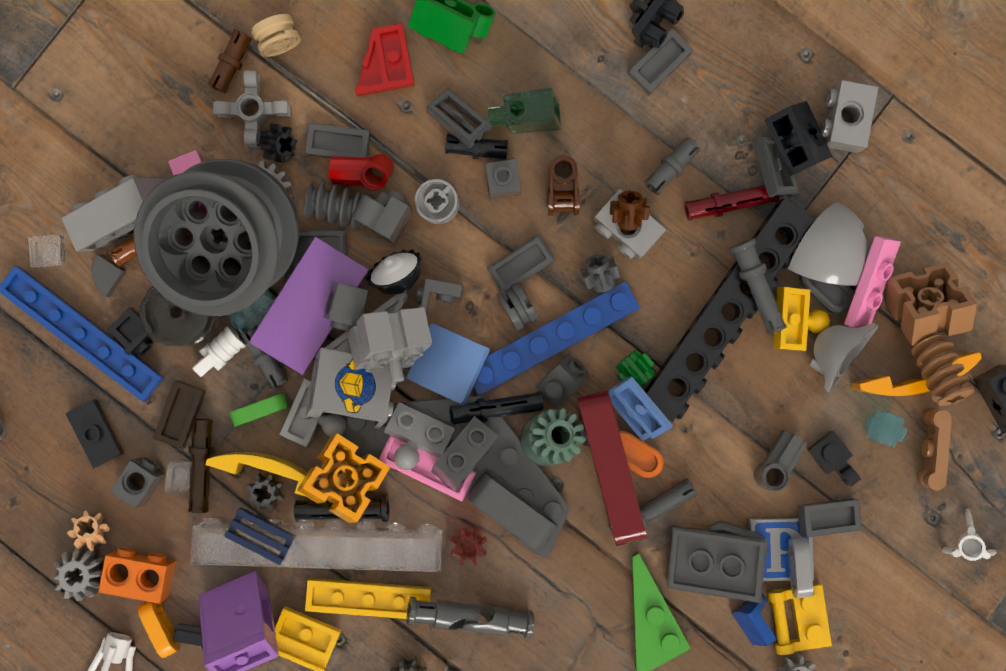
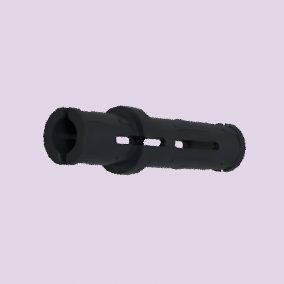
(496, 408)

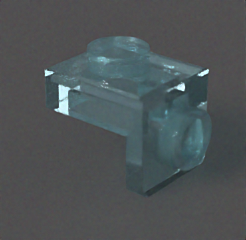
(253, 315)

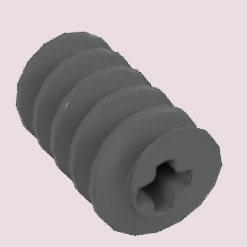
(332, 205)

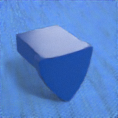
(753, 624)

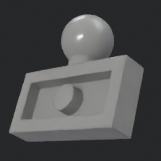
(304, 428)
(418, 432)

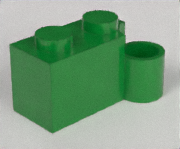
(452, 21)

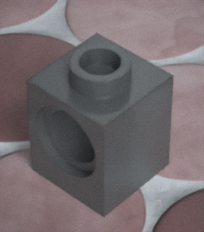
(503, 179)
(344, 305)
(127, 489)

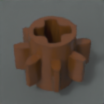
(629, 210)

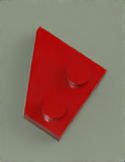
(386, 62)

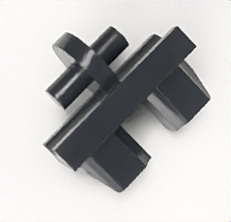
(648, 17)

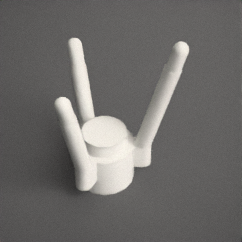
(970, 544)
(113, 650)

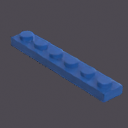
(80, 333)
(555, 337)

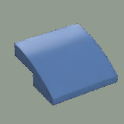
(449, 364)
(638, 409)

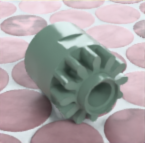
(537, 438)

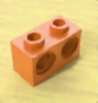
(137, 584)

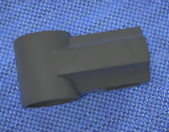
(782, 458)

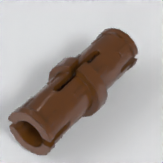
(229, 61)

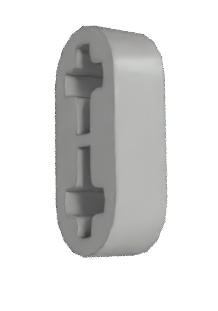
(800, 567)

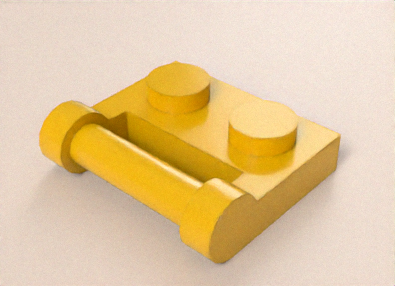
(809, 620)

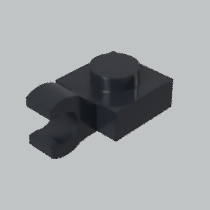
(832, 455)

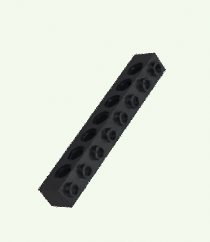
(783, 216)

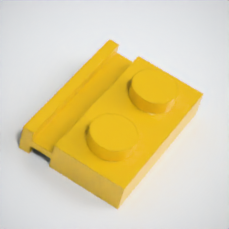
(305, 639)

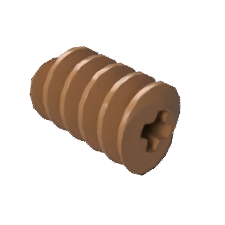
(940, 372)

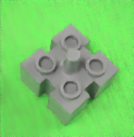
(390, 340)

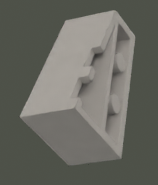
(109, 215)

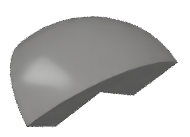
(833, 248)

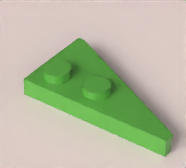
(656, 630)

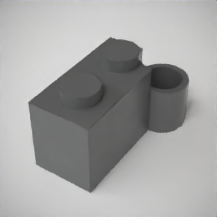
(385, 216)

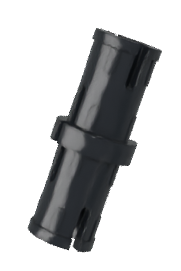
(483, 148)

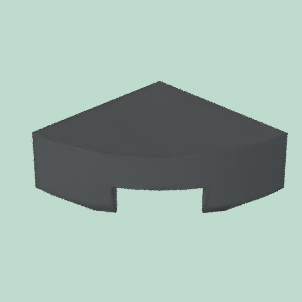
(106, 275)

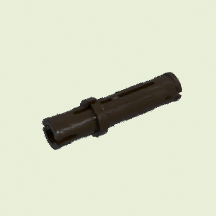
(200, 473)

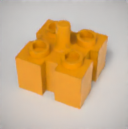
(343, 478)

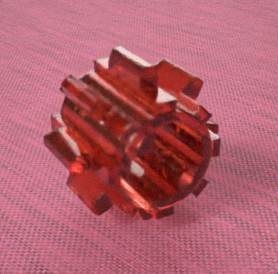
(459, 549)

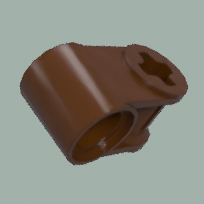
(563, 189)

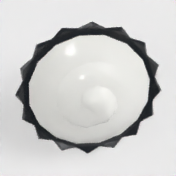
(396, 272)

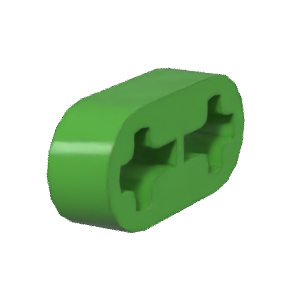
(258, 410)

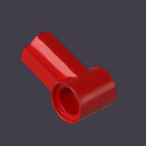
(358, 170)

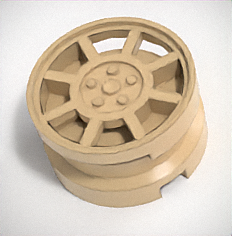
(275, 35)

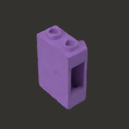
(237, 625)

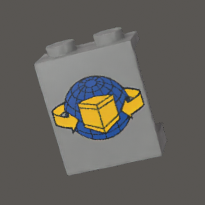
(347, 391)

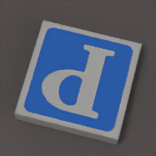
(778, 533)

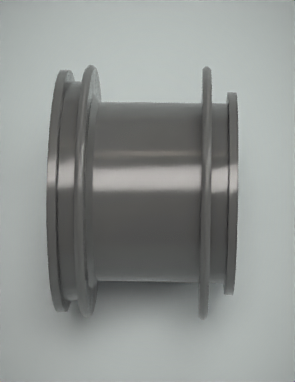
(174, 260)

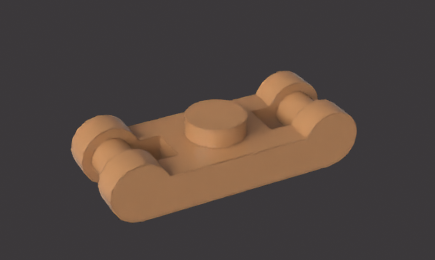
(935, 449)

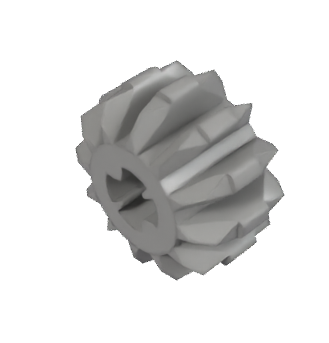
(69, 578)

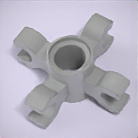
(252, 86)

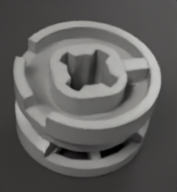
(437, 201)

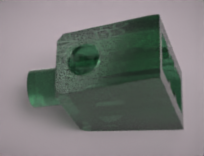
(540, 112)

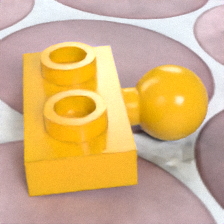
(795, 312)

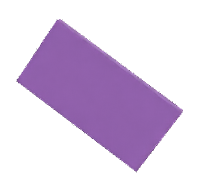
(295, 321)

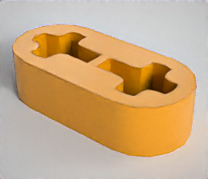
(158, 628)

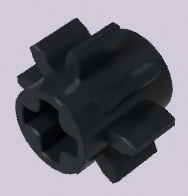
(277, 143)

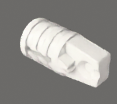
(219, 351)

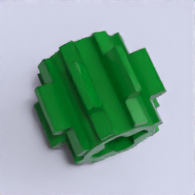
(637, 366)

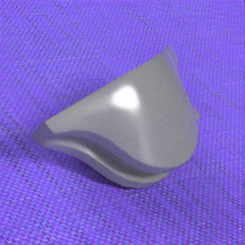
(837, 349)

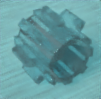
(886, 428)

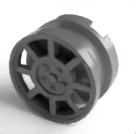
(517, 306)

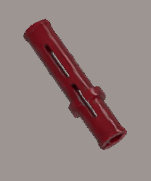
(719, 204)

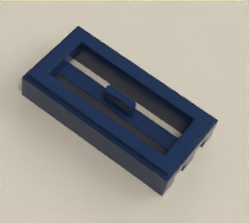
(255, 547)

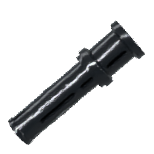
(377, 509)

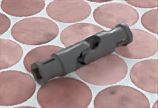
(456, 615)

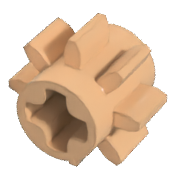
(85, 538)

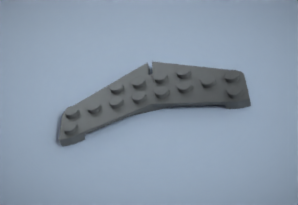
(503, 461)

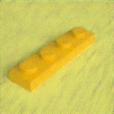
(362, 597)

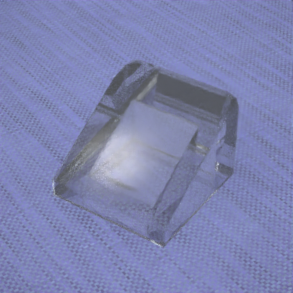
(178, 476)

